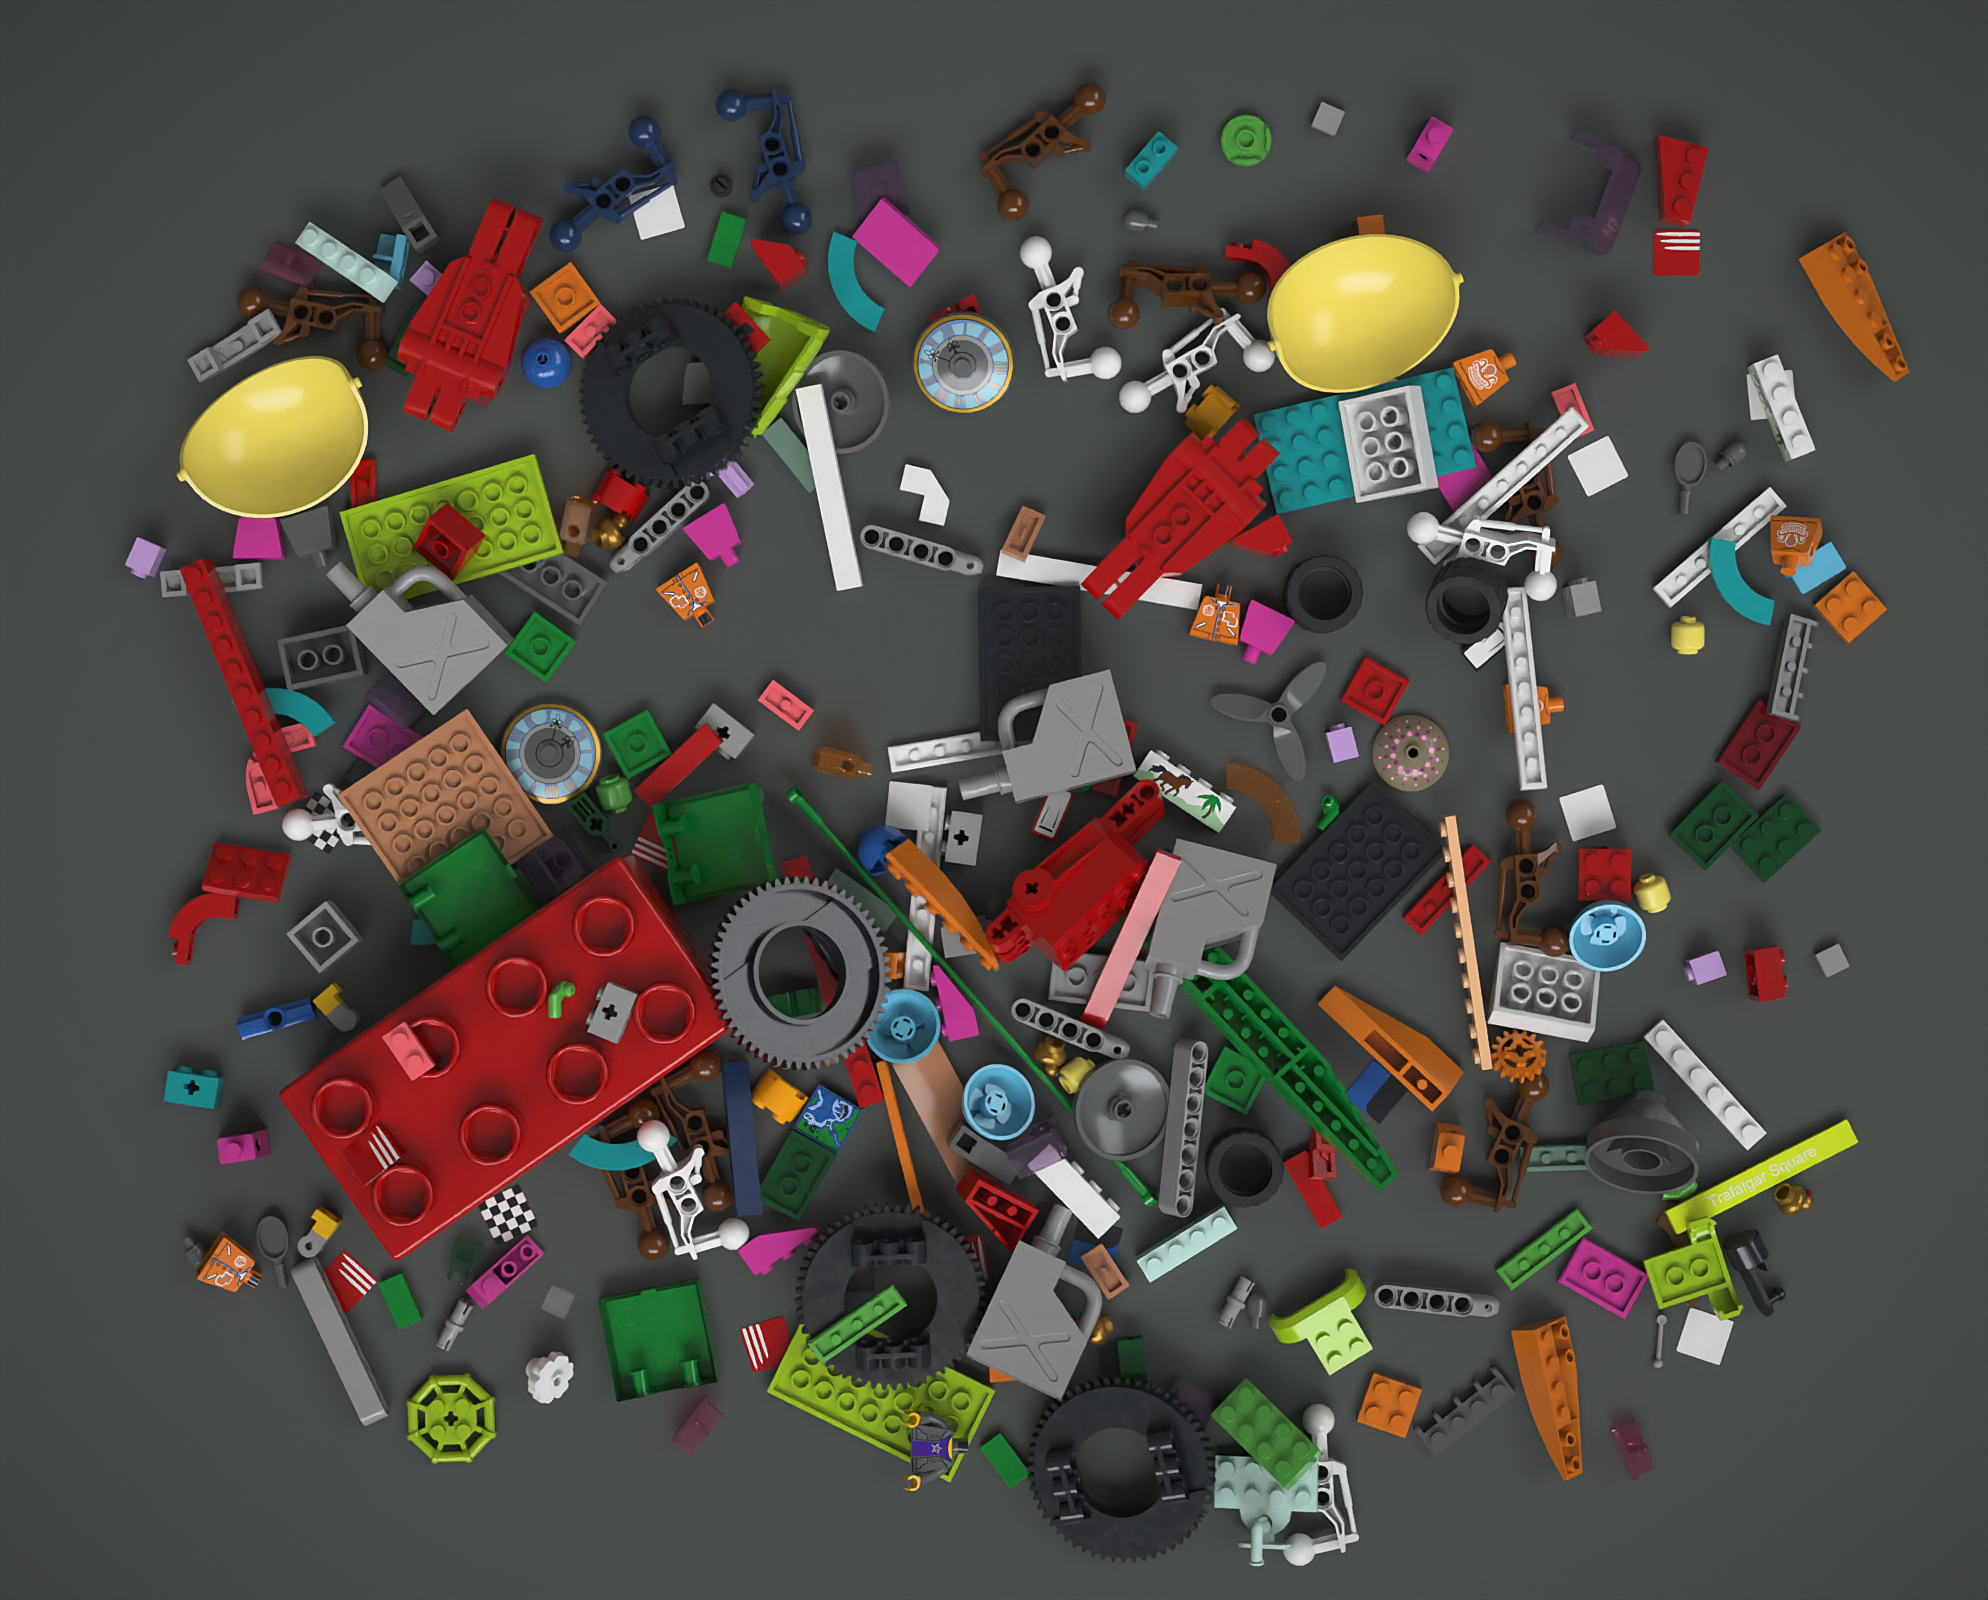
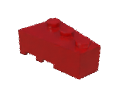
(1678, 178)
(998, 1207)

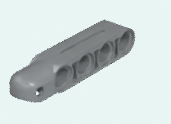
(654, 540)
(959, 562)
(1107, 1042)
(1475, 1302)

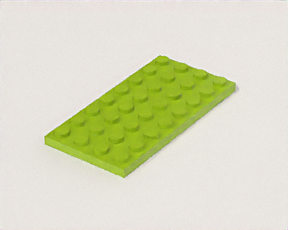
(501, 500)
(879, 1413)

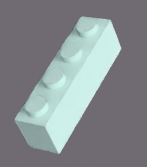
(346, 262)
(1186, 1242)

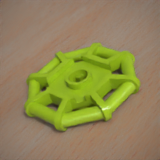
(440, 1428)

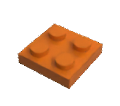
(565, 298)
(1849, 607)
(1388, 1404)

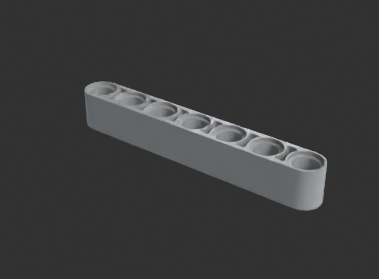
(1183, 1127)
(340, 1341)

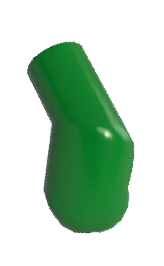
(1330, 810)

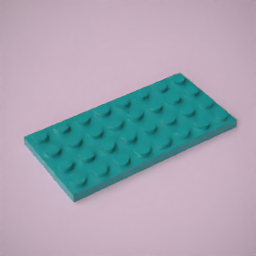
(1314, 450)

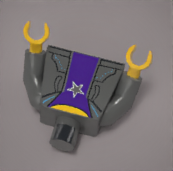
(931, 1447)

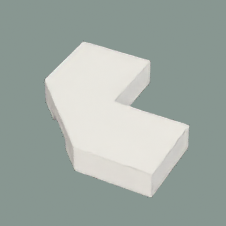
(935, 501)

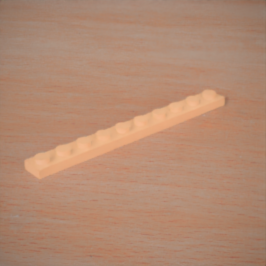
(1466, 953)

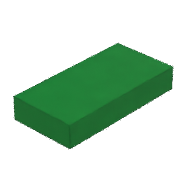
(726, 240)
(400, 1301)
(1005, 1460)

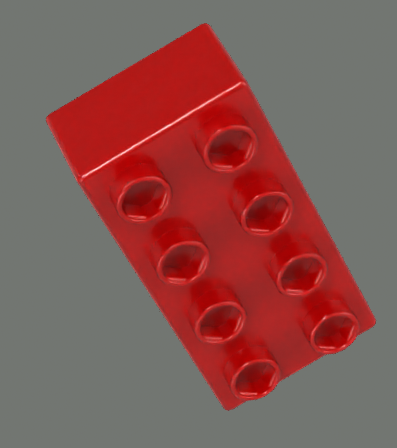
(505, 1073)

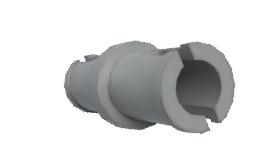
(1235, 1302)
(454, 1324)

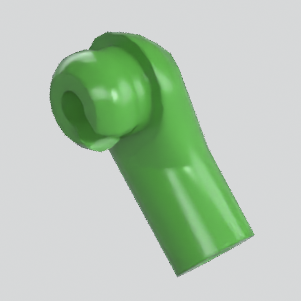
(555, 997)
(1681, 1194)

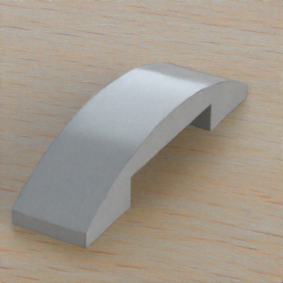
(236, 347)
(233, 578)

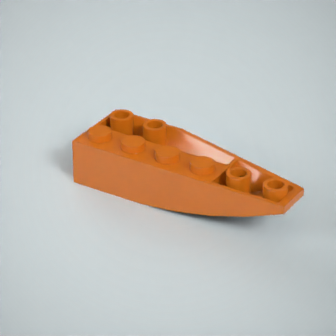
(1854, 302)
(941, 898)
(1400, 1049)
(1551, 1389)

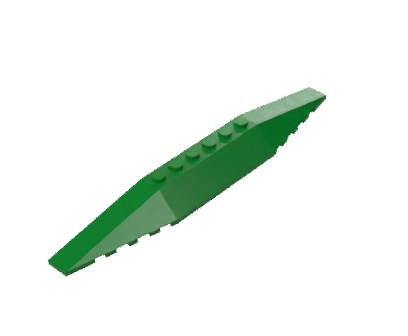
(1288, 1064)

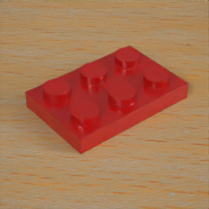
(246, 872)

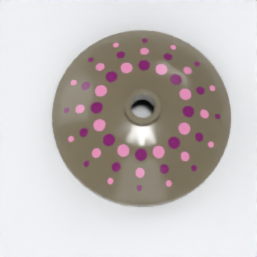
(1392, 757)

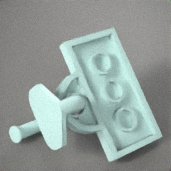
(1253, 1490)

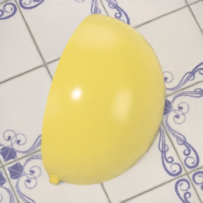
(1361, 311)
(278, 439)

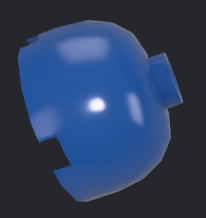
(556, 368)
(875, 844)

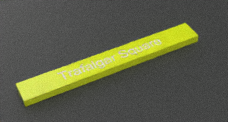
(1762, 1175)

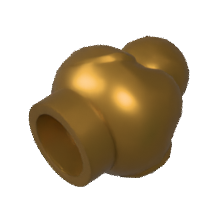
(608, 531)
(1052, 1054)
(1793, 1199)
(1101, 1329)

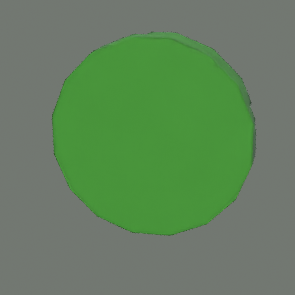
(1245, 140)

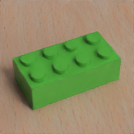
(1267, 1434)

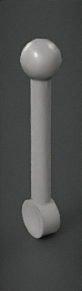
(1661, 1320)

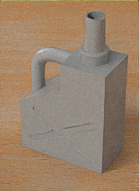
(427, 646)
(1074, 745)
(1208, 904)
(1026, 1324)

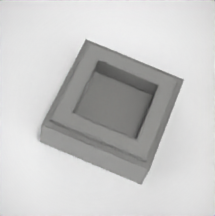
(1327, 119)
(1831, 960)

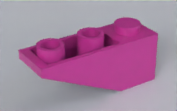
(957, 1011)
(772, 1245)
(505, 1272)

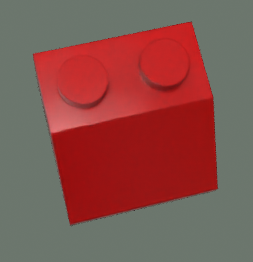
(781, 262)
(1615, 339)
(1264, 539)
(449, 541)
(1765, 973)

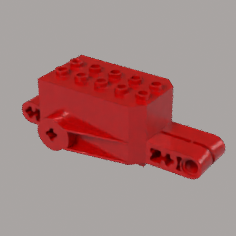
(471, 320)
(1186, 512)
(1081, 885)

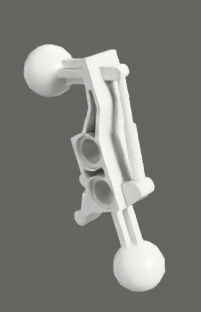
(1104, 361)
(1137, 395)
(1538, 584)
(300, 824)
(732, 1233)
(1319, 1421)

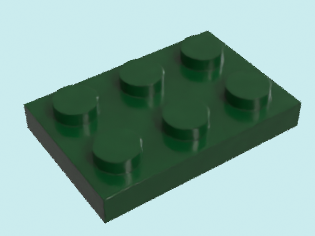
(1713, 825)
(1775, 837)
(1611, 1072)
(796, 1175)

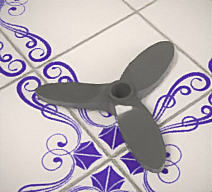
(1284, 734)

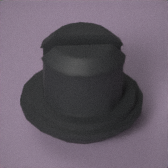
(721, 185)

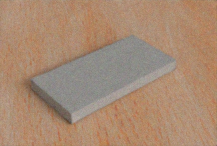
(1079, 979)

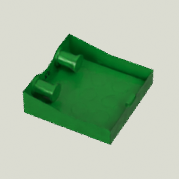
(718, 843)
(468, 896)
(658, 1339)

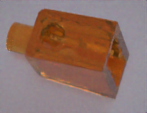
(582, 513)
(830, 762)

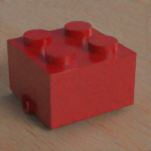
(1604, 874)

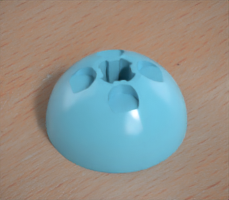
(1606, 935)
(905, 1012)
(1007, 1096)

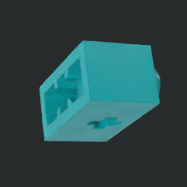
(1150, 161)
(180, 1092)

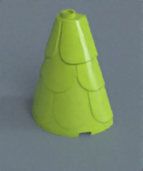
(785, 357)

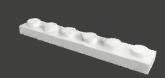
(1738, 530)
(1704, 1084)

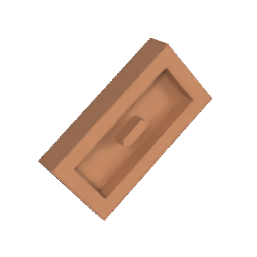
(1023, 534)
(1104, 1270)

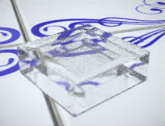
(558, 1301)

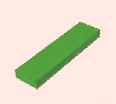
(1543, 1248)
(857, 1323)

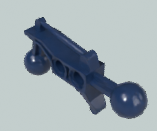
(732, 106)
(644, 133)

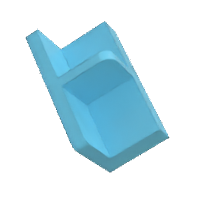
(393, 256)
(1823, 566)

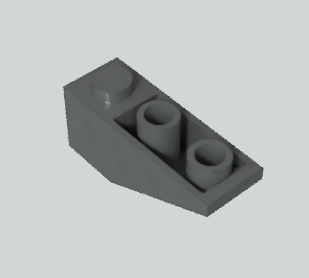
(410, 215)
(981, 1152)

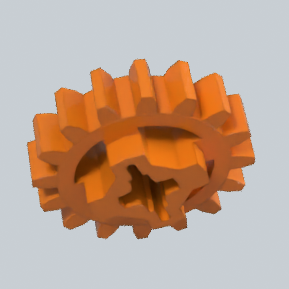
(1522, 1046)

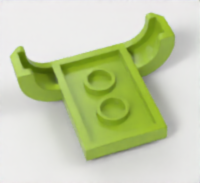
(1694, 1272)
(1328, 1324)

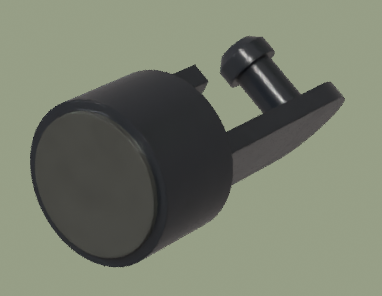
(1749, 1251)

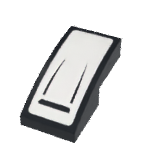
(1482, 652)

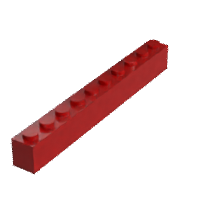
(244, 682)
(859, 1064)

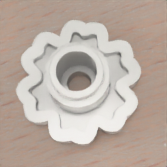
(549, 1376)

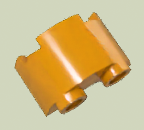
(1211, 413)
(778, 1096)

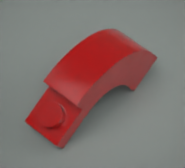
(1262, 256)
(193, 915)

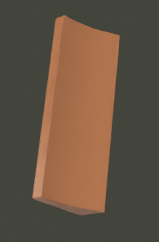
(937, 1098)

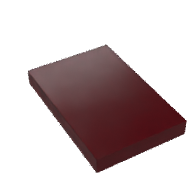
(1757, 745)

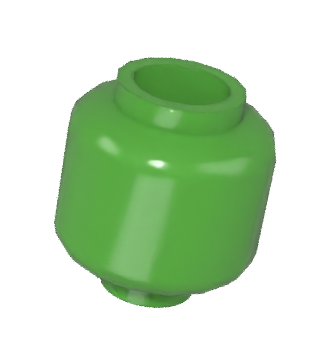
(614, 793)

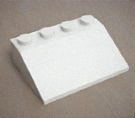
(1388, 444)
(1543, 993)

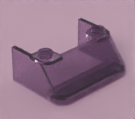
(1600, 233)

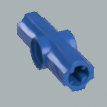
(261, 1022)

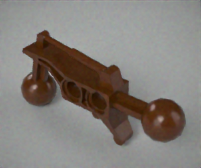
(1013, 203)
(1125, 313)
(370, 353)
(1487, 437)
(1553, 939)
(705, 1067)
(1457, 1190)
(652, 1242)

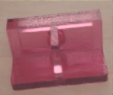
(291, 266)
(698, 1427)
(1632, 1449)

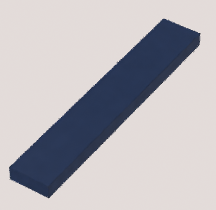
(741, 1139)

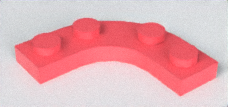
(260, 797)

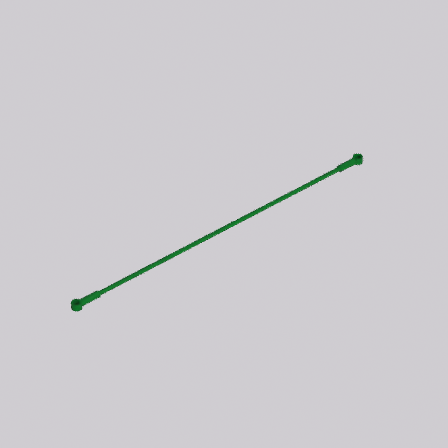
(796, 796)

